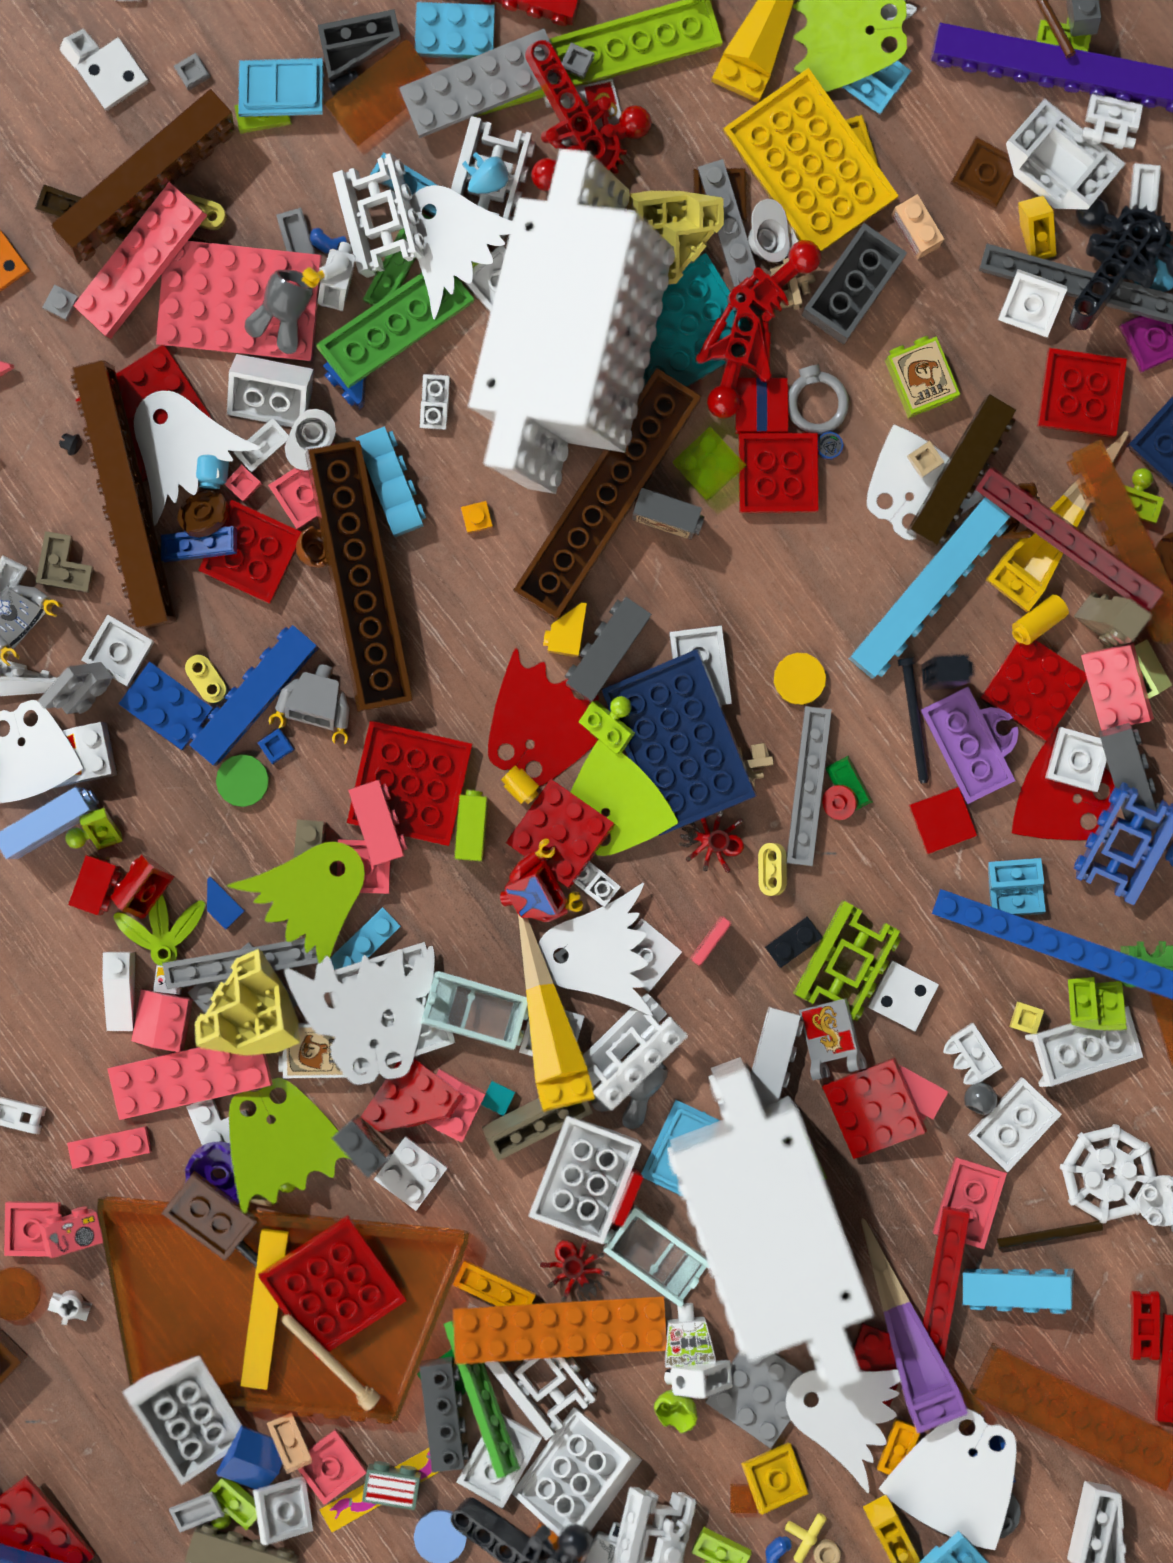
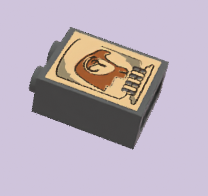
(668, 514)
(362, 1146)

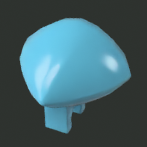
(489, 177)

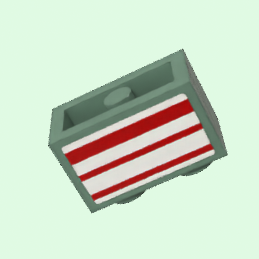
(391, 1485)

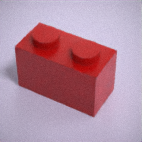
(95, 885)

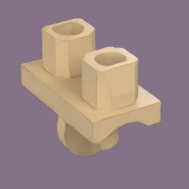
(793, 293)
(760, 759)

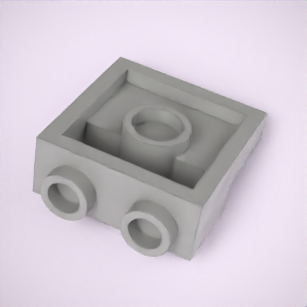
(77, 688)

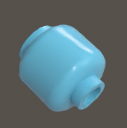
(207, 471)

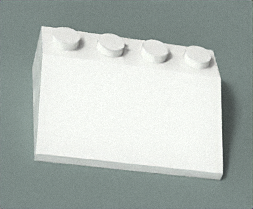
(585, 1179)
(185, 1416)
(576, 1474)

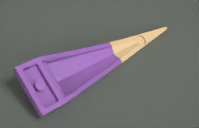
(924, 1378)

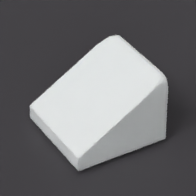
(78, 47)

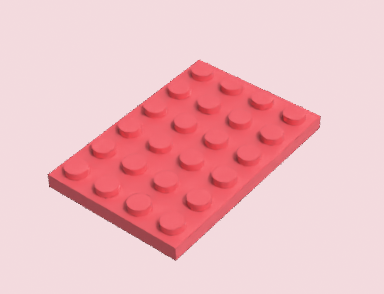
(217, 287)

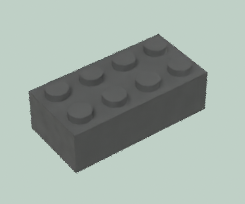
(854, 284)

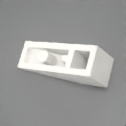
(119, 990)

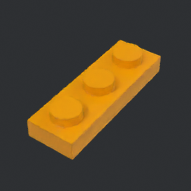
(491, 1286)

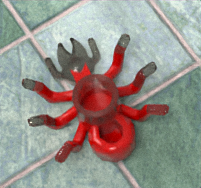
(717, 841)
(573, 1268)

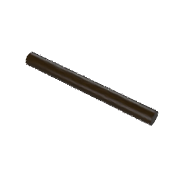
(1049, 1234)

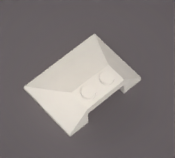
(1058, 162)

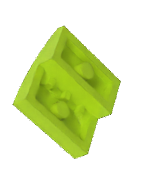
(1097, 1004)

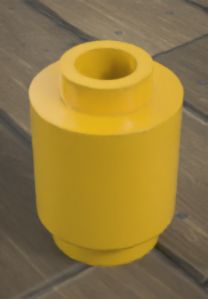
(520, 785)

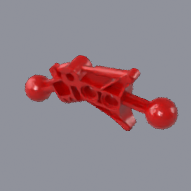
(767, 296)

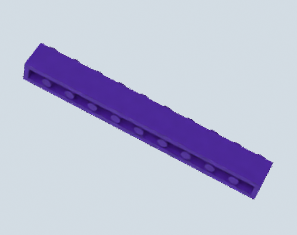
(1048, 66)

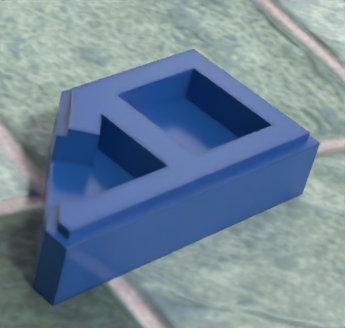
(222, 905)

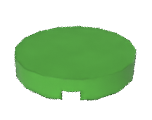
(242, 780)

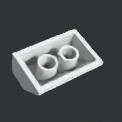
(268, 390)

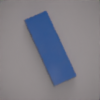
(185, 547)

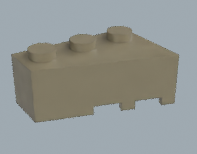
(1113, 620)

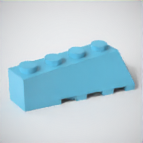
(1018, 1289)

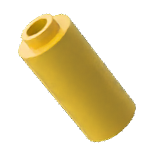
(1040, 619)

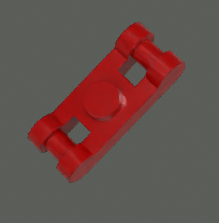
(1145, 1325)

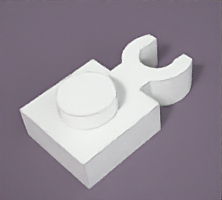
(671, 1547)

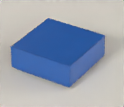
(275, 746)

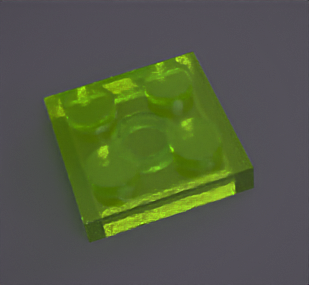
(709, 463)

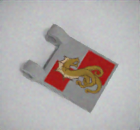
(831, 1037)

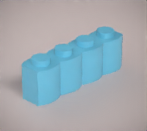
(389, 481)

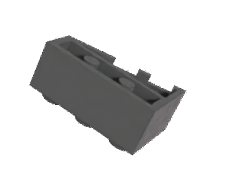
(357, 40)

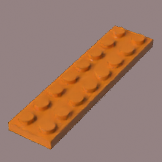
(559, 1329)

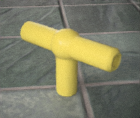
(809, 1537)

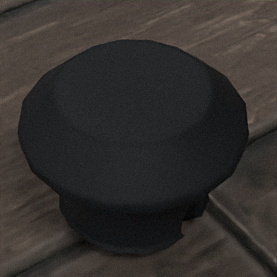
(71, 443)

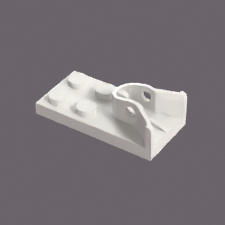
(1078, 1051)

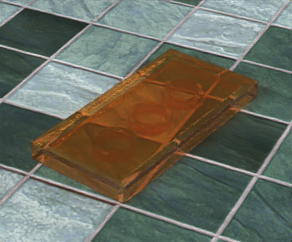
(375, 94)

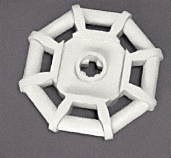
(1093, 1178)

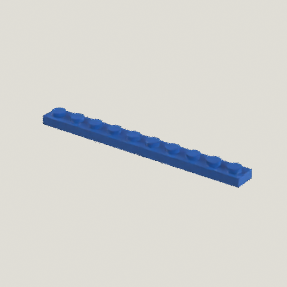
(1054, 943)

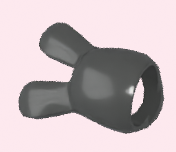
(285, 303)
(636, 1109)

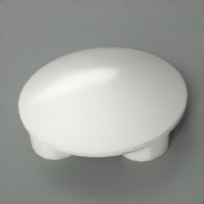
(1156, 1200)

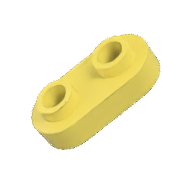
(209, 208)
(206, 678)
(771, 869)

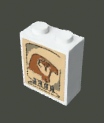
(310, 1057)

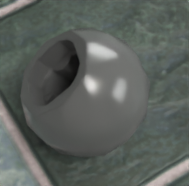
(980, 1098)

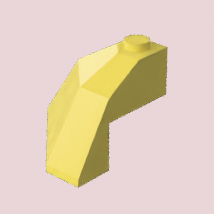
(681, 219)
(249, 1011)

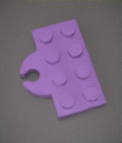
(972, 743)

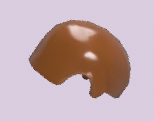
(311, 548)

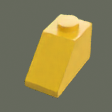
(1038, 227)
(566, 632)

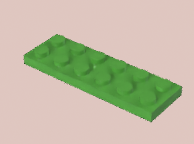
(389, 329)

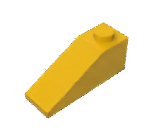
(890, 1531)

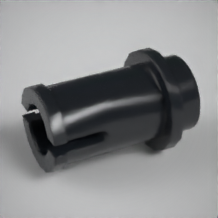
(339, 83)

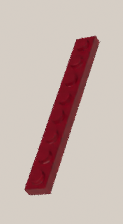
(1069, 539)

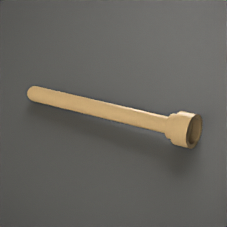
(366, 1396)

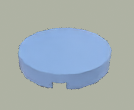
(437, 1538)

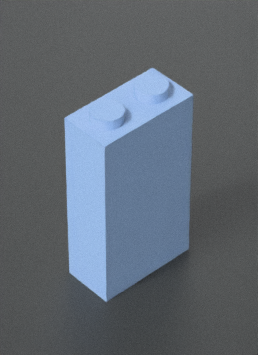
(46, 822)

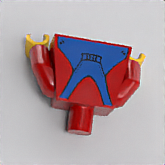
(536, 891)

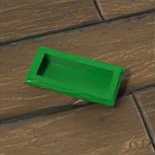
(845, 774)

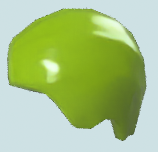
(676, 1411)

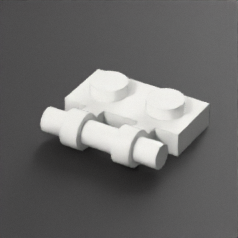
(1114, 114)

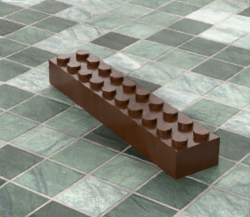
(123, 494)
(606, 497)
(358, 575)

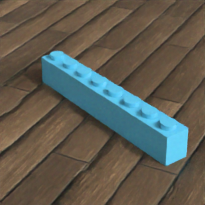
(929, 587)

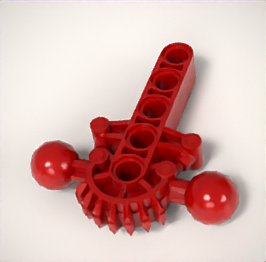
(633, 122)

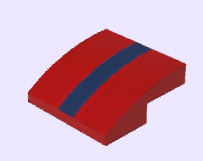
(762, 406)

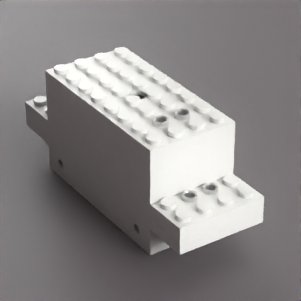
(569, 324)
(770, 1228)

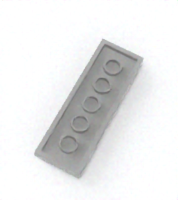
(474, 86)

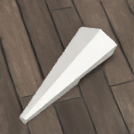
(20, 681)

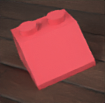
(162, 1020)
(462, 1117)

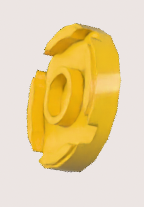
(799, 678)

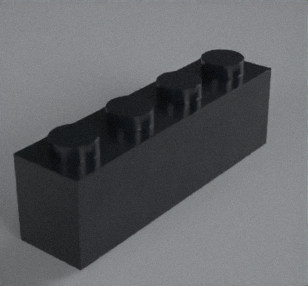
(946, 672)

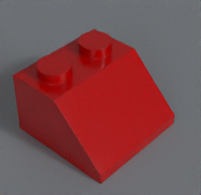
(141, 887)

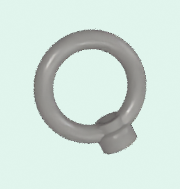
(812, 375)

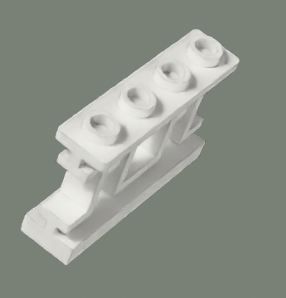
(461, 176)
(359, 220)
(605, 1056)
(523, 1387)
(634, 1531)

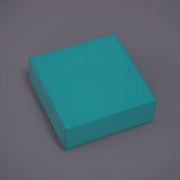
(497, 1098)

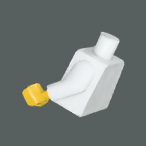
(334, 277)

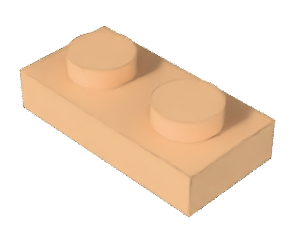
(289, 1443)

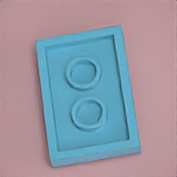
(453, 29)

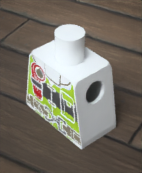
(688, 1340)

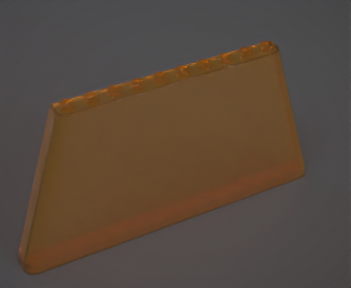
(189, 1302)

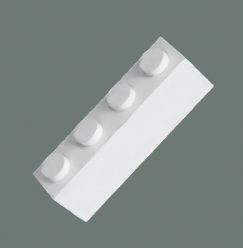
(774, 1054)

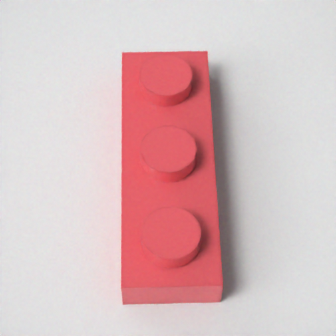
(109, 1147)

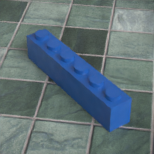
(253, 696)

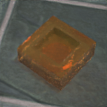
(741, 1499)

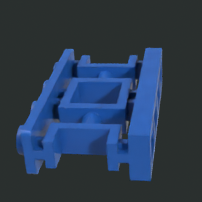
(1147, 851)

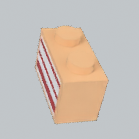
(917, 226)

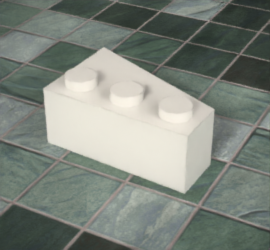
(1098, 1526)

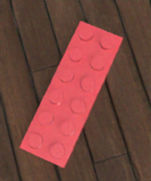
(140, 260)
(184, 1079)

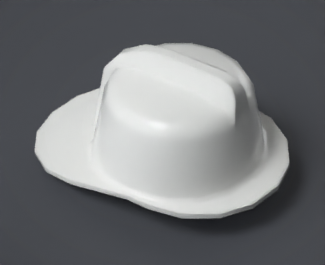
(769, 231)
(311, 430)

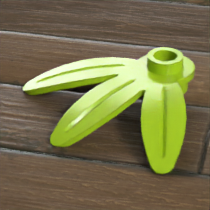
(159, 923)

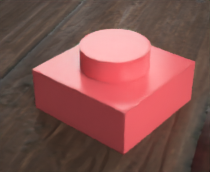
(243, 483)

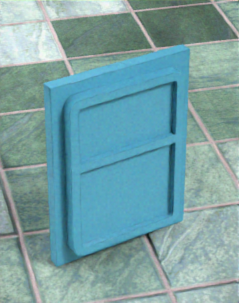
(280, 87)
(680, 1121)

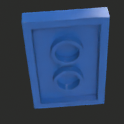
(166, 706)

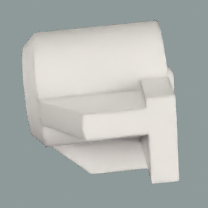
(69, 1306)

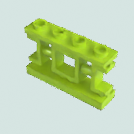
(828, 952)

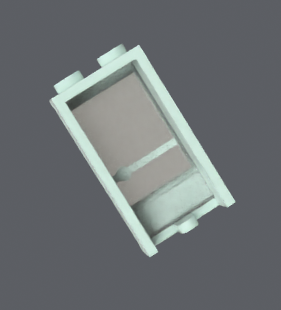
(475, 1011)
(656, 1255)

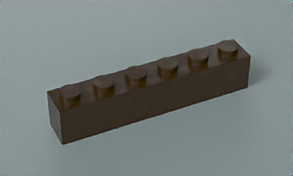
(961, 471)

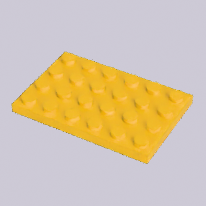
(810, 161)

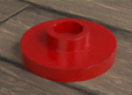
(839, 802)

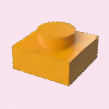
(476, 517)

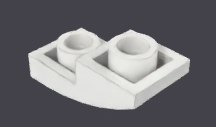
(434, 401)
(597, 884)

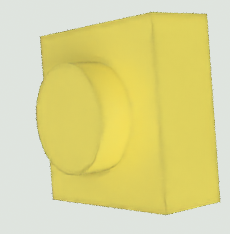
(1026, 1018)

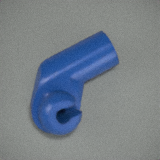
(324, 242)
(777, 1549)

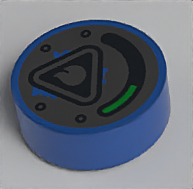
(829, 445)

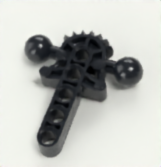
(1109, 248)
(510, 1544)

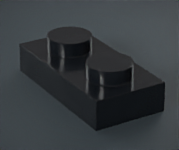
(793, 942)

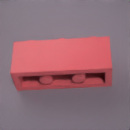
(378, 822)

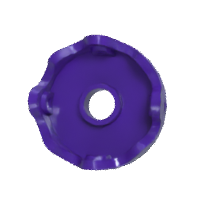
(214, 1156)

